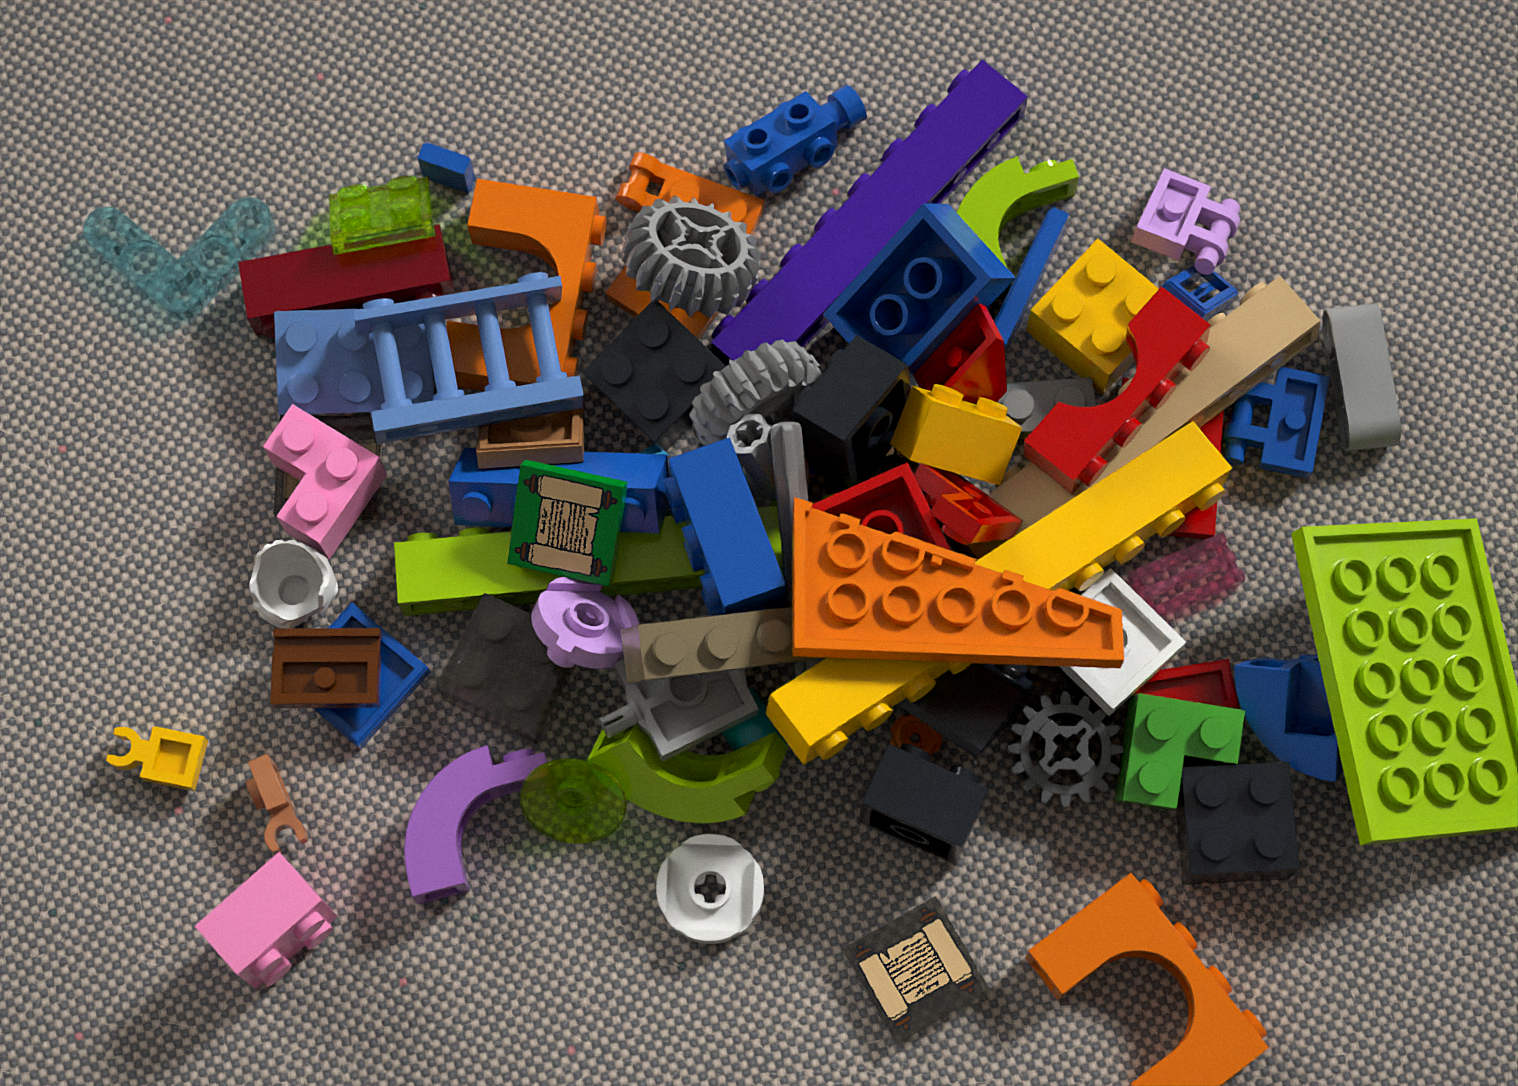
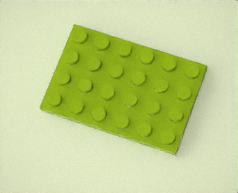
(1414, 676)

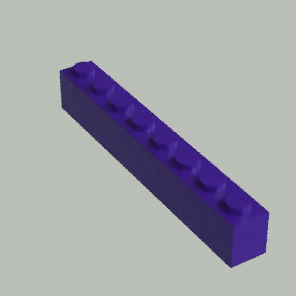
(919, 170)

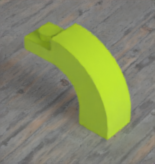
(1010, 192)
(689, 784)

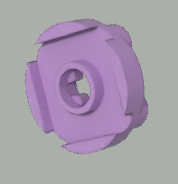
(569, 641)

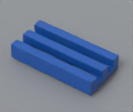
(1208, 309)

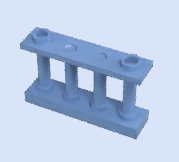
(450, 407)

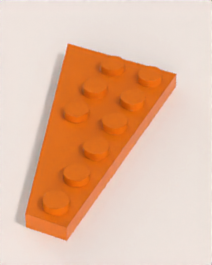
(915, 601)

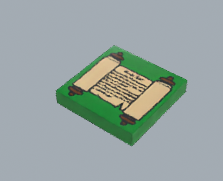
(567, 522)

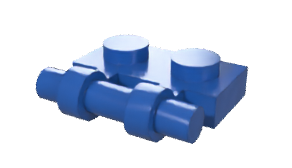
(1291, 426)

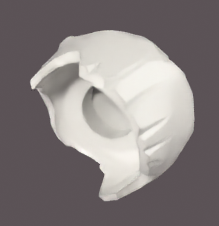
(291, 583)

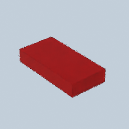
(1200, 683)

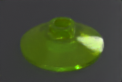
(573, 801)

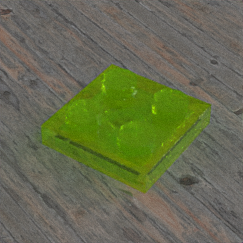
(381, 214)

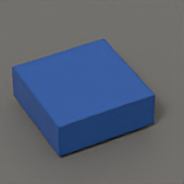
(446, 167)

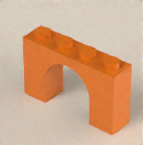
(559, 231)
(1131, 925)

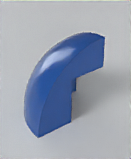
(1291, 712)

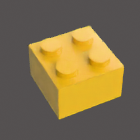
(1088, 315)

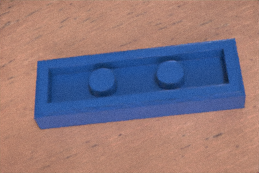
(1030, 274)

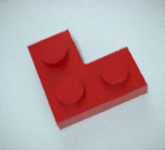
(965, 509)

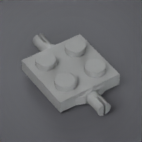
(682, 709)

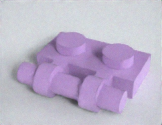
(1171, 218)

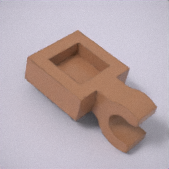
(270, 792)

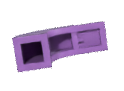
(443, 811)

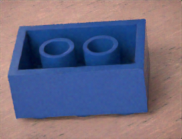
(920, 287)
(723, 531)

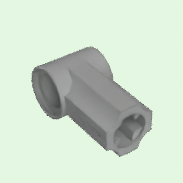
(754, 452)

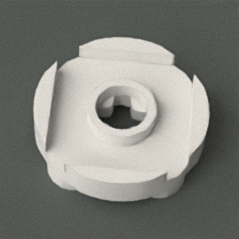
(688, 867)

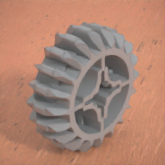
(691, 256)
(755, 383)

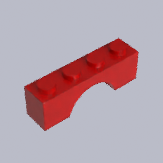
(1076, 439)

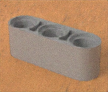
(1361, 377)

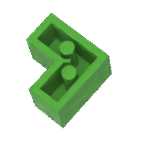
(1162, 735)

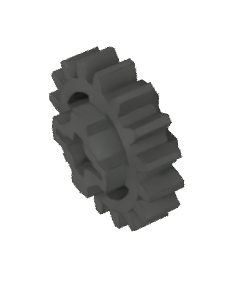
(1046, 731)

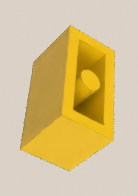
(956, 434)

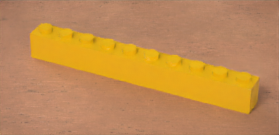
(1054, 553)

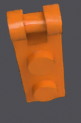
(686, 185)

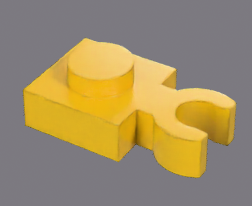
(166, 759)

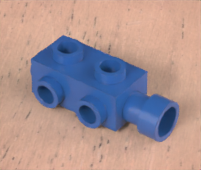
(790, 139)

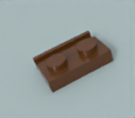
(326, 668)

